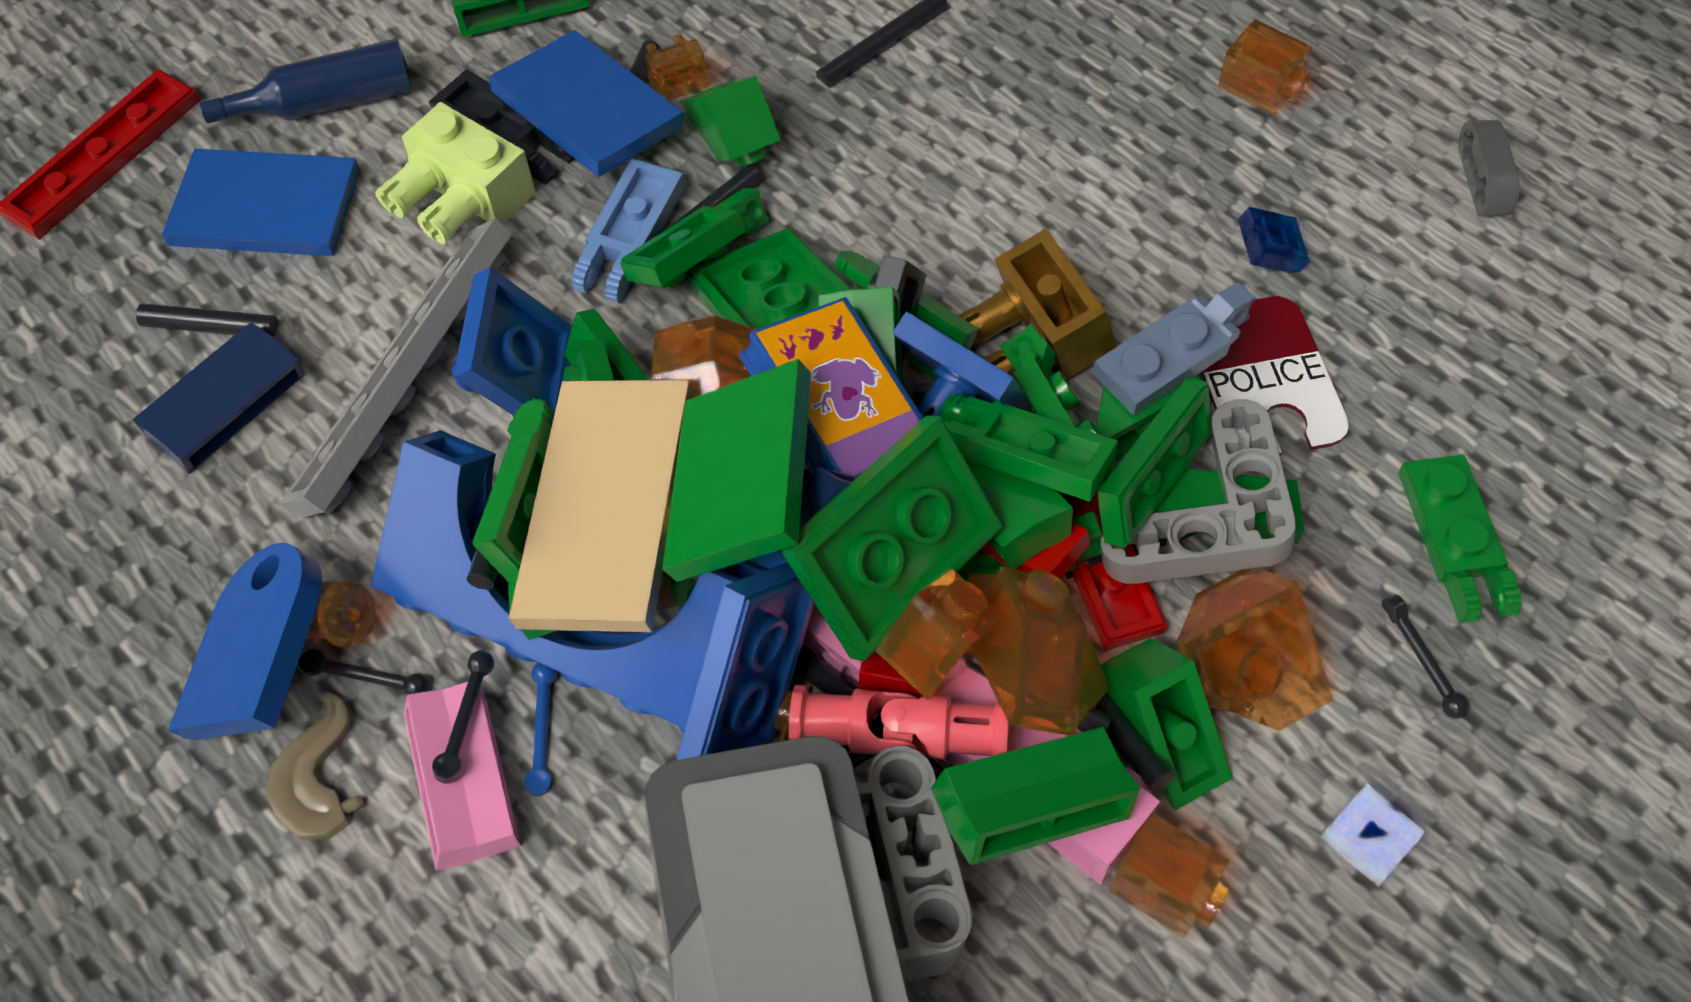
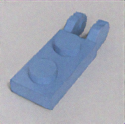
(628, 220)

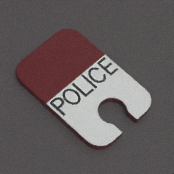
(1279, 367)

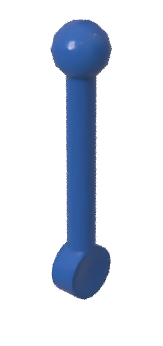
(538, 780)

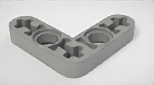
(1231, 524)

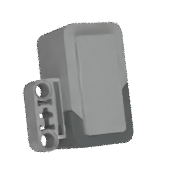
(776, 879)

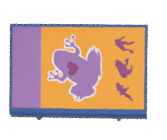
(854, 393)

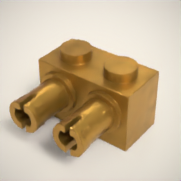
(1050, 295)

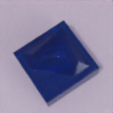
(1273, 240)
(1372, 834)

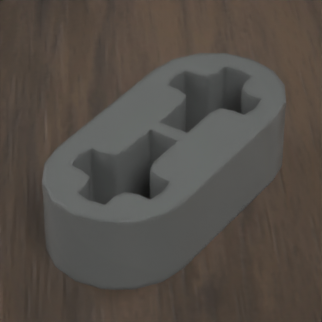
(1489, 167)

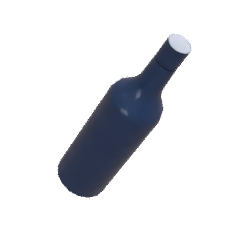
(320, 84)

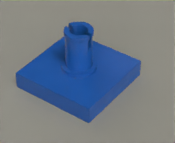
(510, 345)
(956, 369)

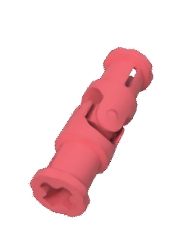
(922, 724)

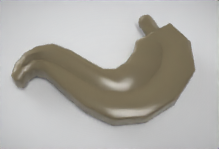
(293, 783)

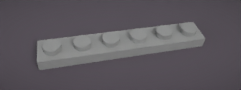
(389, 386)

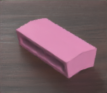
(475, 812)

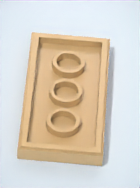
(602, 508)

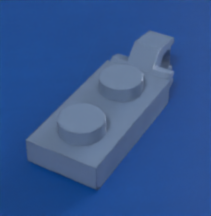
(1173, 348)

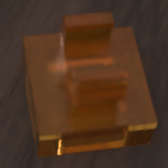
(677, 68)

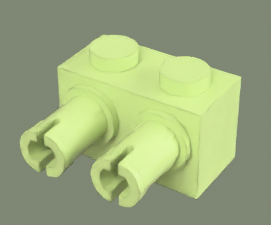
(466, 165)

